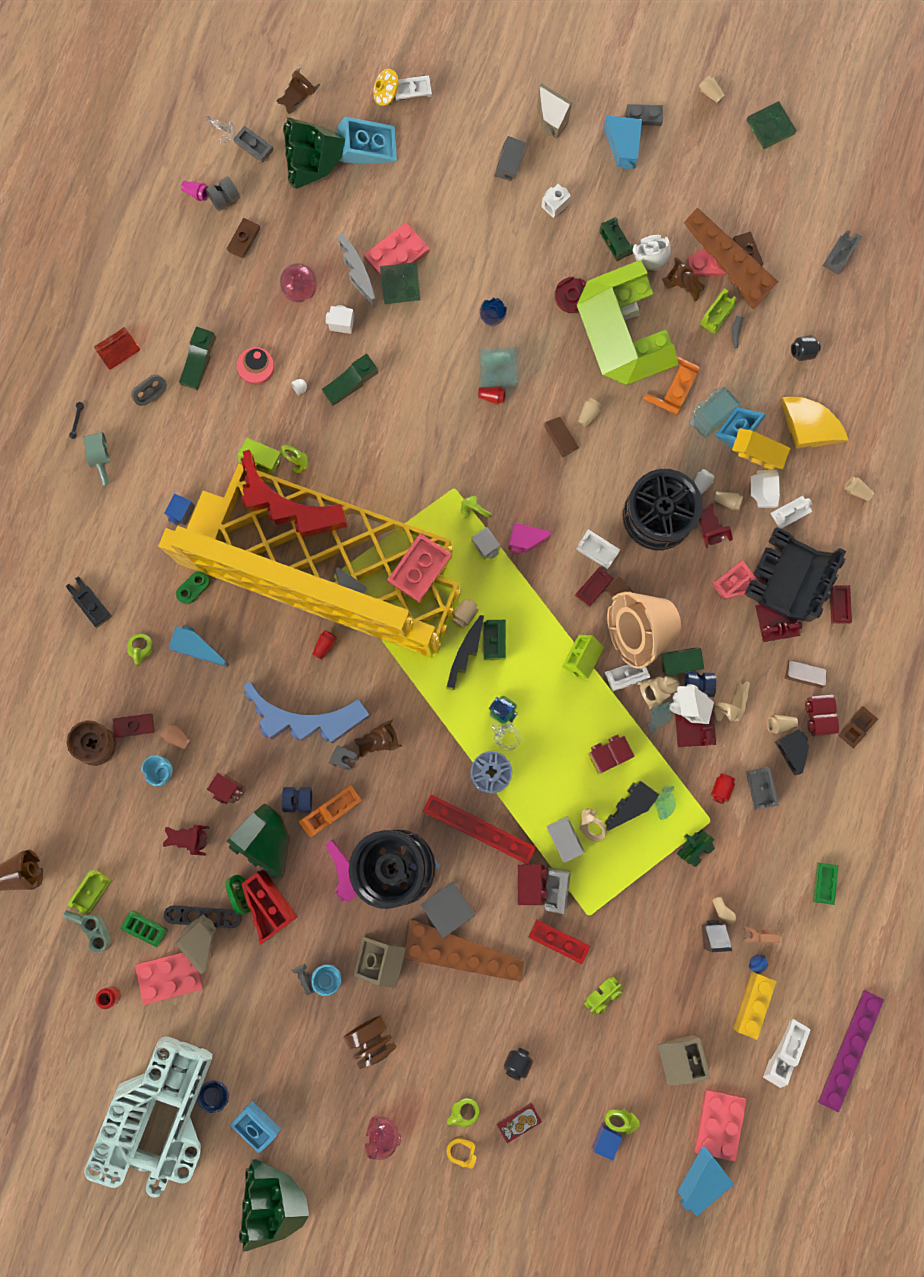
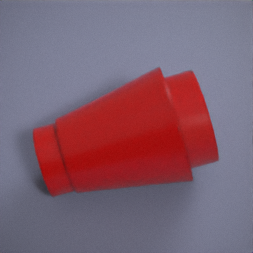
(492, 394)
(324, 644)

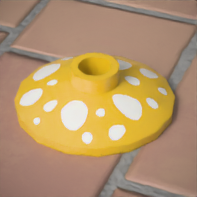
(385, 87)

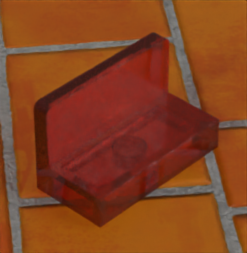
(117, 348)

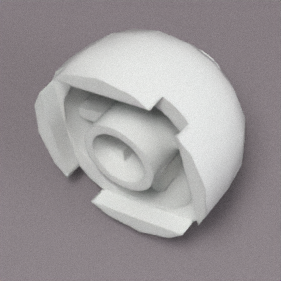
(653, 252)

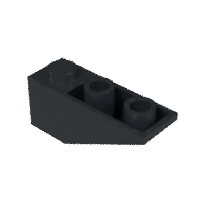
(636, 803)

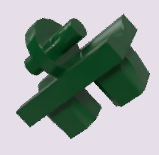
(695, 846)

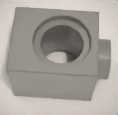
(486, 544)

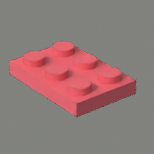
(397, 248)
(419, 568)
(167, 978)
(720, 1124)

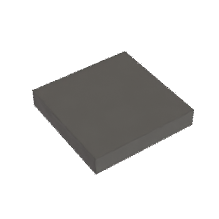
(447, 910)

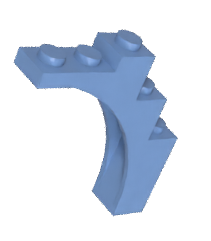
(333, 724)

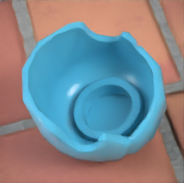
(157, 770)
(326, 980)

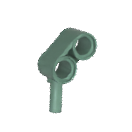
(97, 454)
(92, 934)

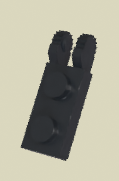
(89, 603)

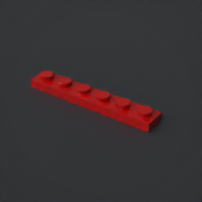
(479, 829)

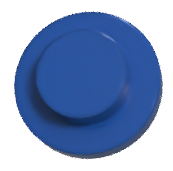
(758, 963)

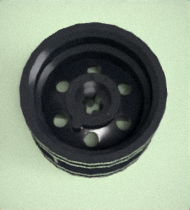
(640, 526)
(368, 884)

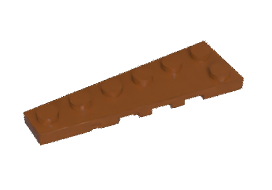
(741, 268)
(427, 946)

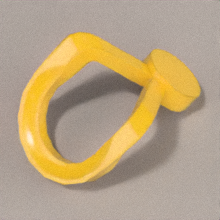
(472, 1158)

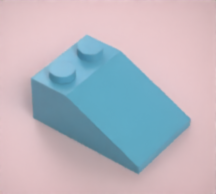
(367, 141)

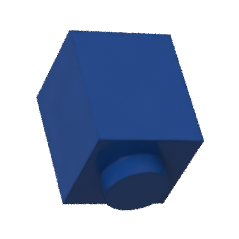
(179, 510)
(607, 1142)

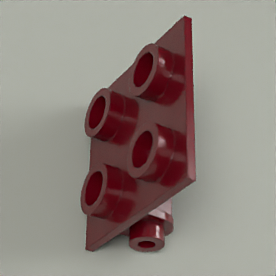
(775, 626)
(695, 734)

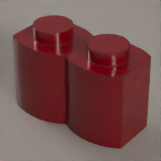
(822, 715)
(611, 754)

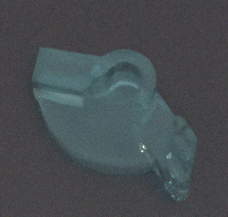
(659, 716)
(665, 802)

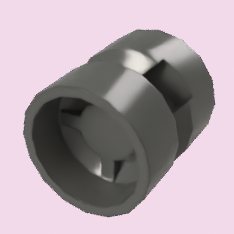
(223, 193)

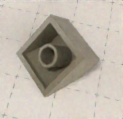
(379, 962)

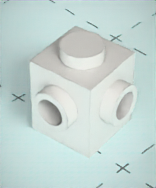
(556, 200)
(340, 319)

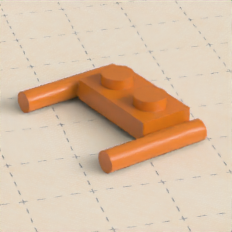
(678, 388)

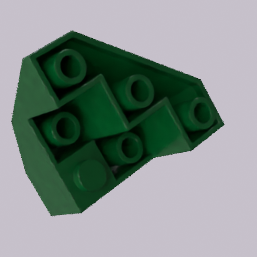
(310, 151)
(263, 841)
(270, 1207)

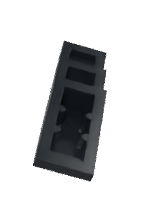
(468, 647)

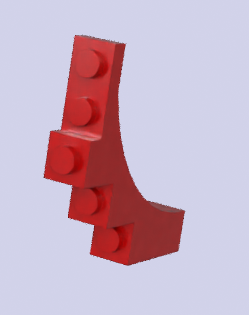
(310, 519)

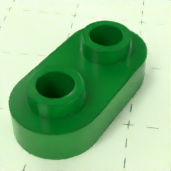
(194, 589)
(237, 895)

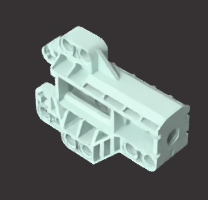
(129, 1100)

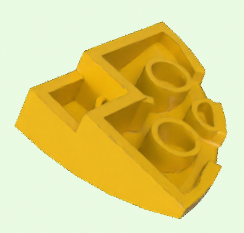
(812, 423)

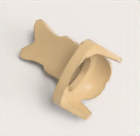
(662, 689)
(734, 711)

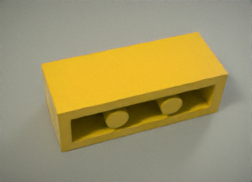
(760, 449)
(754, 1005)

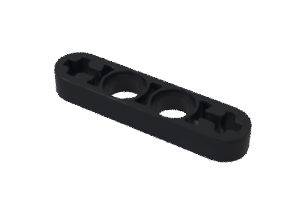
(202, 910)

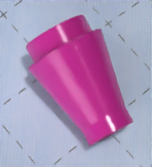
(195, 189)

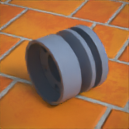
(482, 780)

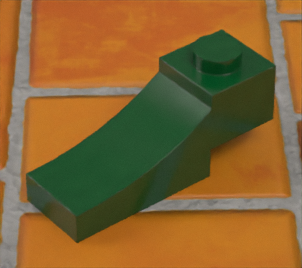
(198, 358)
(350, 380)

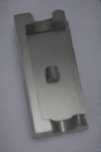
(510, 158)
(841, 252)
(340, 756)
(762, 788)

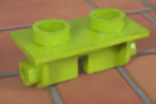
(600, 1002)

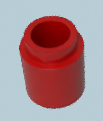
(723, 788)
(102, 997)

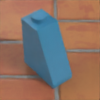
(623, 139)
(703, 1183)

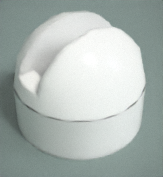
(299, 386)

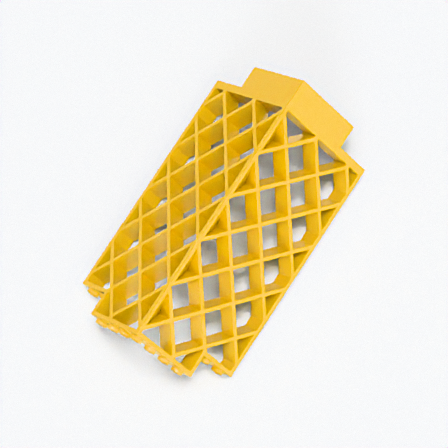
(203, 551)

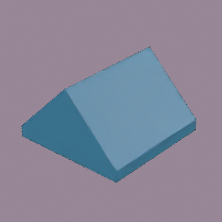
(738, 419)
(255, 1127)

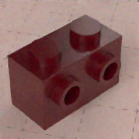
(225, 789)
(532, 885)

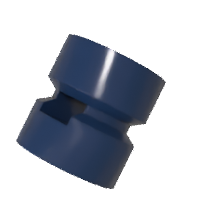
(706, 682)
(304, 799)

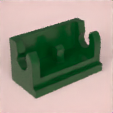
(615, 239)
(495, 639)
(682, 661)

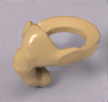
(587, 818)

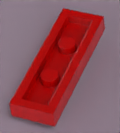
(559, 941)

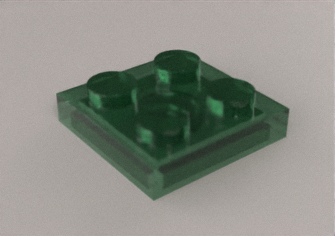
(771, 125)
(400, 283)

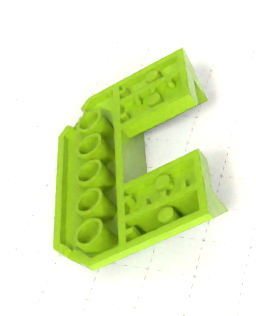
(608, 332)

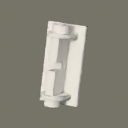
(792, 511)

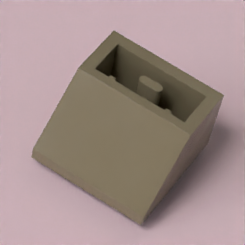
(683, 1060)

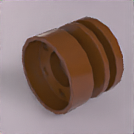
(81, 740)
(370, 1042)

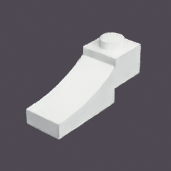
(787, 1054)

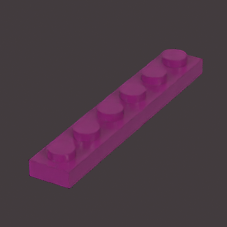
(851, 1051)

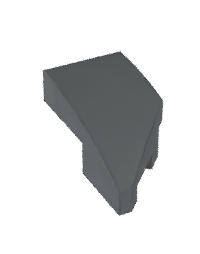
(348, 581)

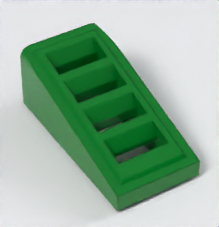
(147, 922)

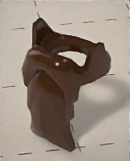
(298, 89)
(684, 278)
(378, 740)

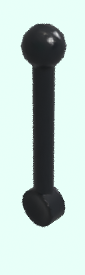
(79, 405)

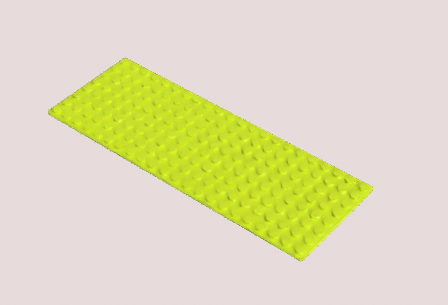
(556, 713)

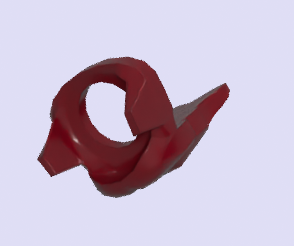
(712, 531)
(192, 839)

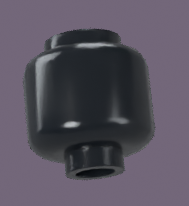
(805, 348)
(518, 1064)

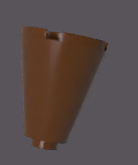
(21, 872)

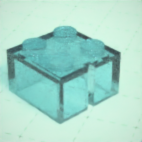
(498, 366)
(713, 411)

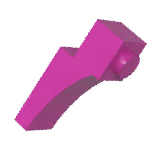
(345, 889)

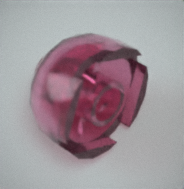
(298, 282)
(383, 1138)

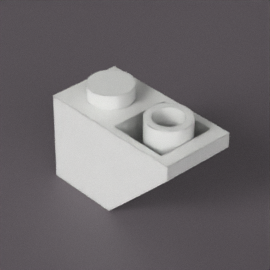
(694, 704)

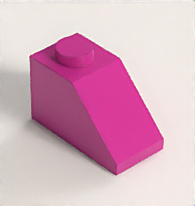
(527, 538)

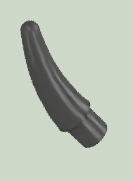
(736, 330)

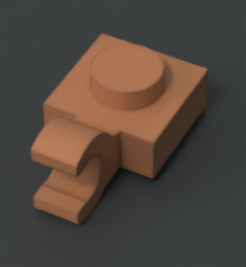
(766, 936)

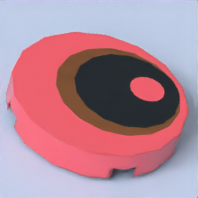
(255, 365)

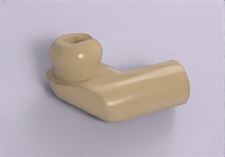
(723, 912)

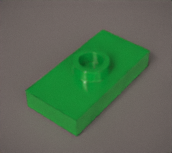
(825, 883)

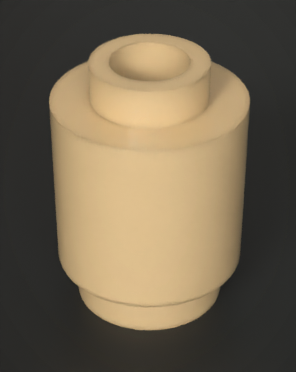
(465, 613)

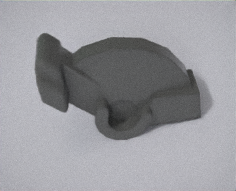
(305, 978)

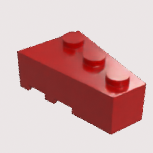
(267, 905)

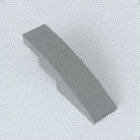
(358, 274)

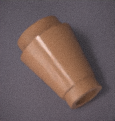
(175, 736)

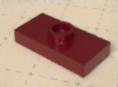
(133, 725)

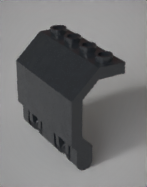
(794, 577)

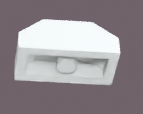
(765, 488)

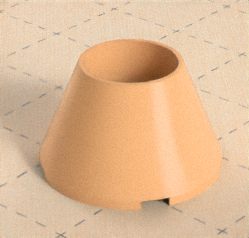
(642, 626)

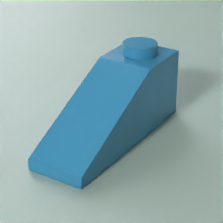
(191, 644)

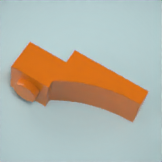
(330, 811)

